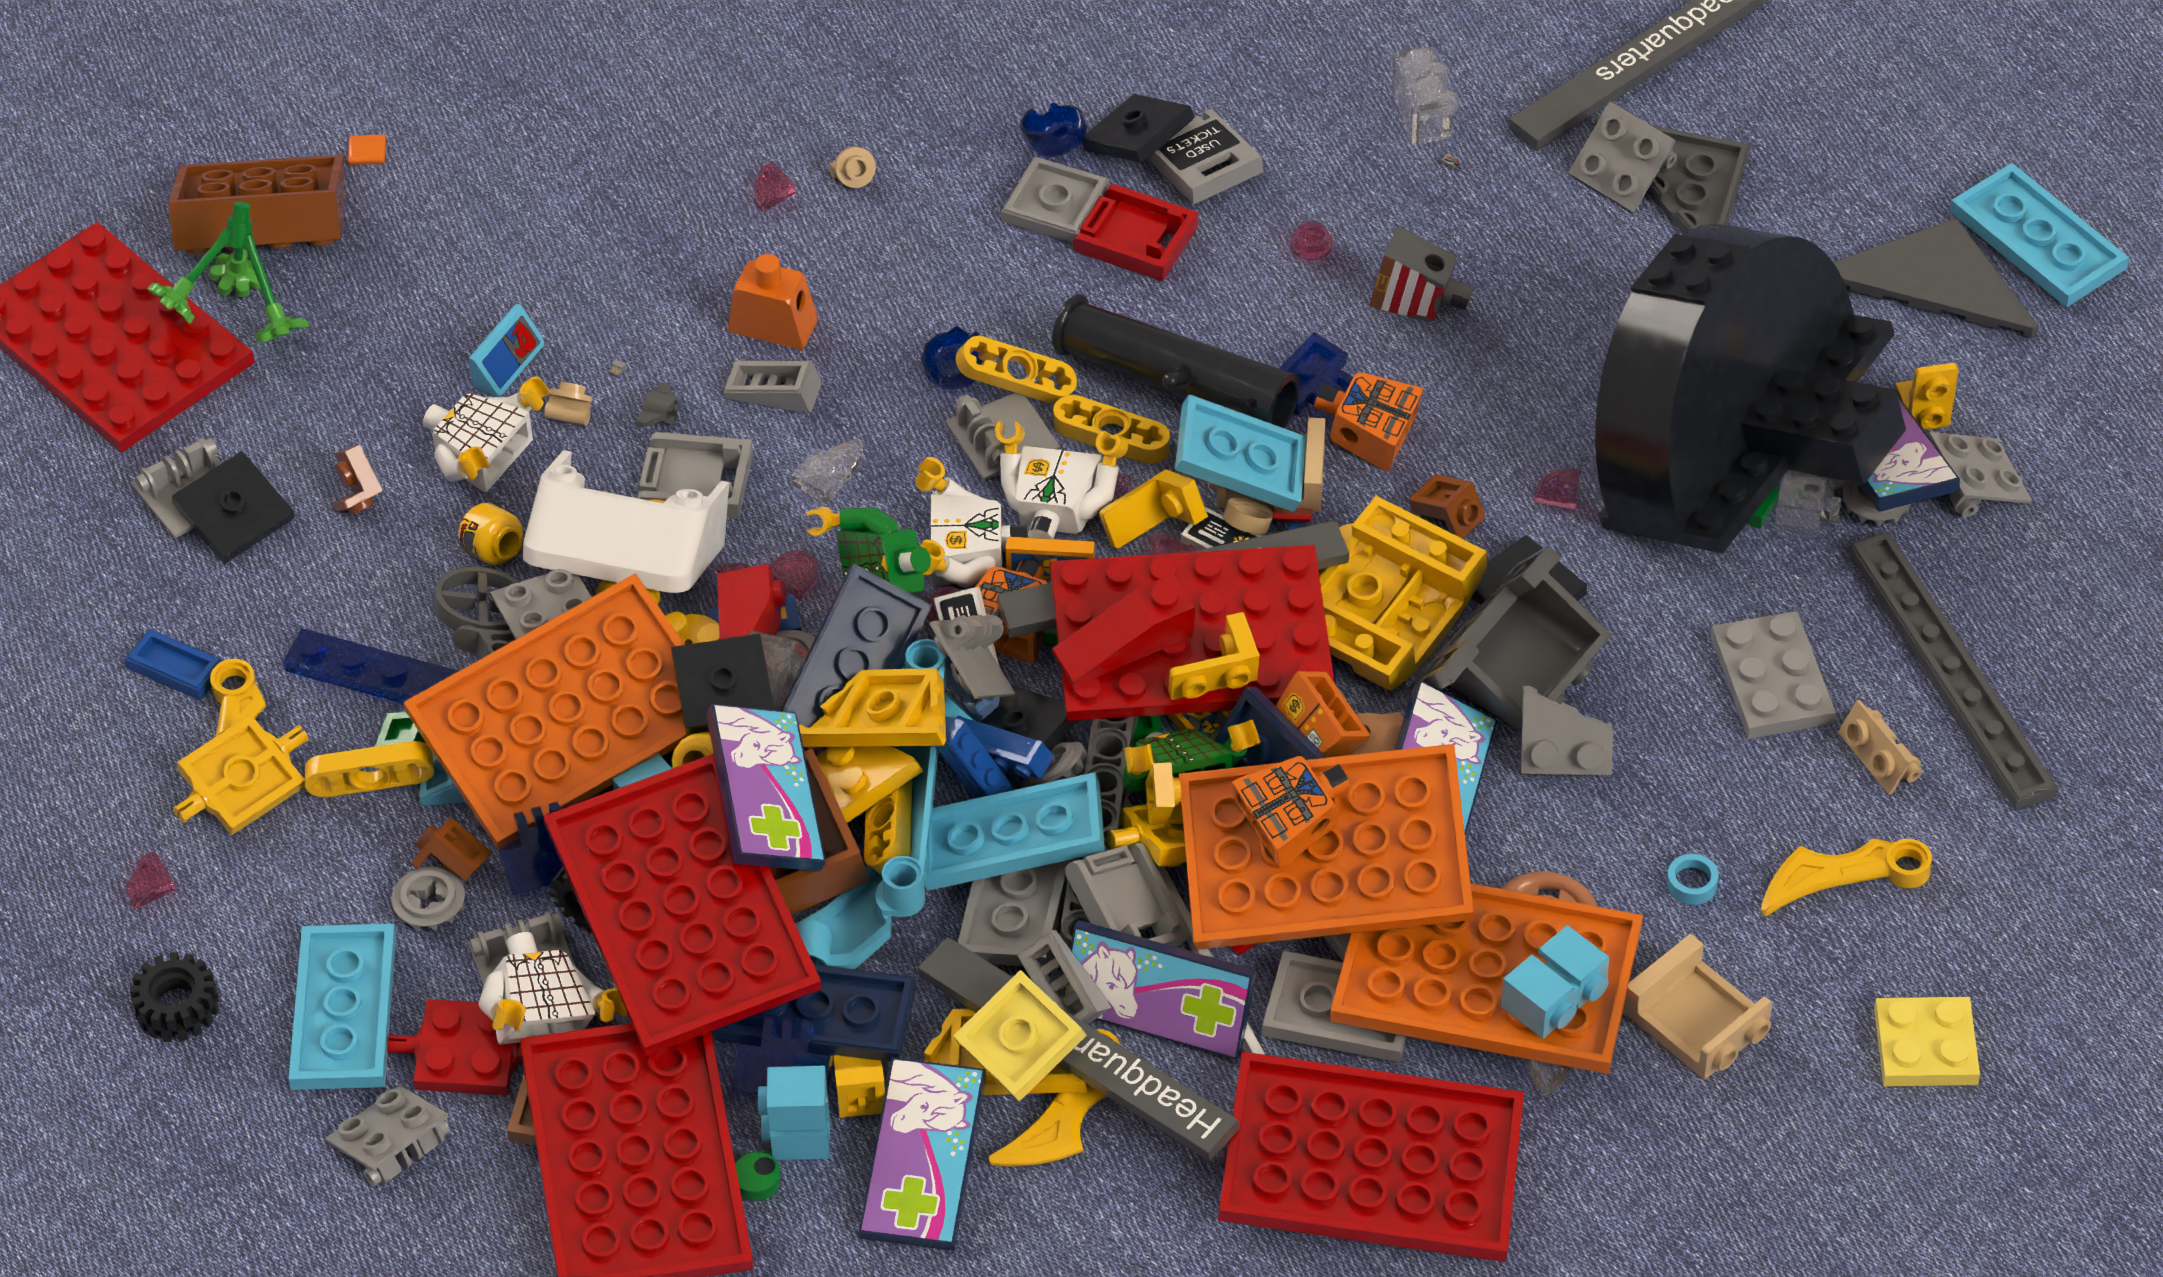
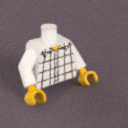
(484, 433)
(542, 994)

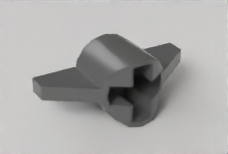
(658, 407)

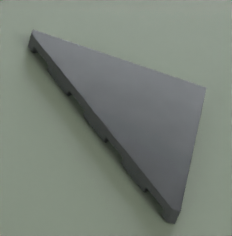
(1702, 181)
(1936, 273)

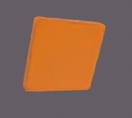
(367, 149)

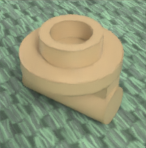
(853, 167)
(569, 404)

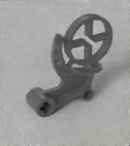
(472, 634)

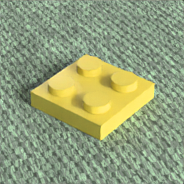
(1019, 1035)
(1926, 1041)

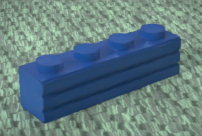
(1011, 750)
(972, 761)

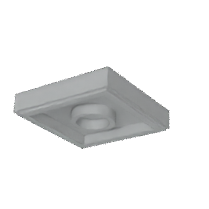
(1053, 199)

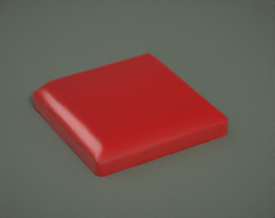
(1299, 515)

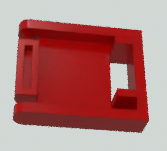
(1133, 231)

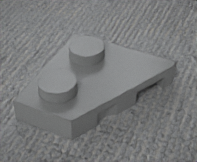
(1561, 739)

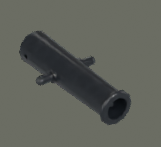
(1175, 362)

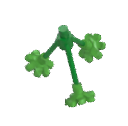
(233, 272)

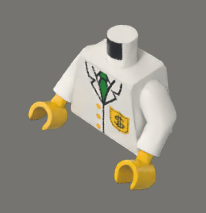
(1057, 487)
(964, 530)

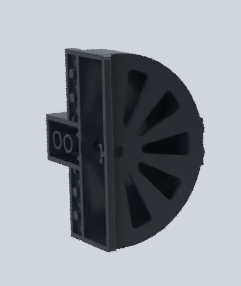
(1727, 377)

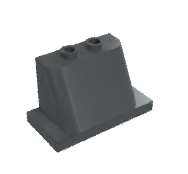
(1518, 638)

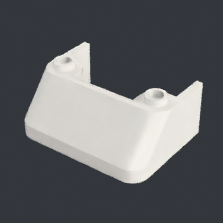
(623, 535)

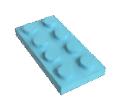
(2039, 234)
(1015, 831)
(342, 1006)

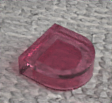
(797, 571)

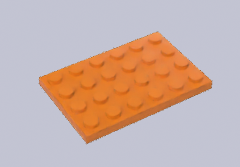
(557, 709)
(1382, 867)
(1449, 978)

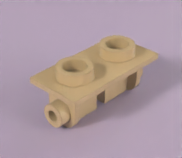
(1876, 747)

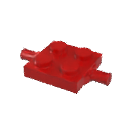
(458, 1050)

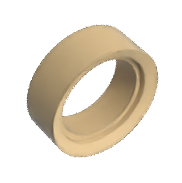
(1248, 515)

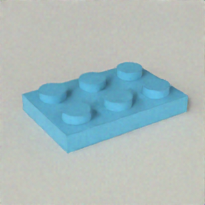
(1241, 453)

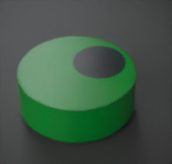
(758, 1176)

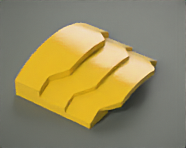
(1396, 592)

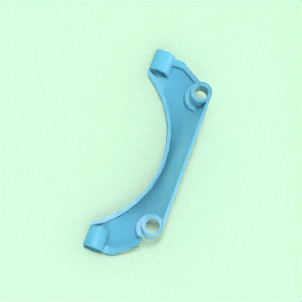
(861, 918)

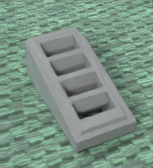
(797, 394)
(1074, 973)

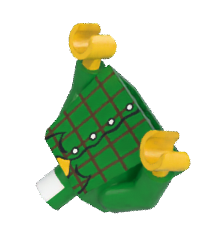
(877, 545)
(1187, 752)

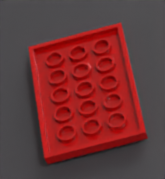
(109, 344)
(1270, 585)
(672, 912)
(634, 1156)
(1372, 1156)

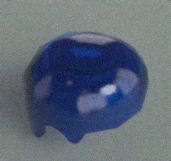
(1055, 131)
(940, 359)

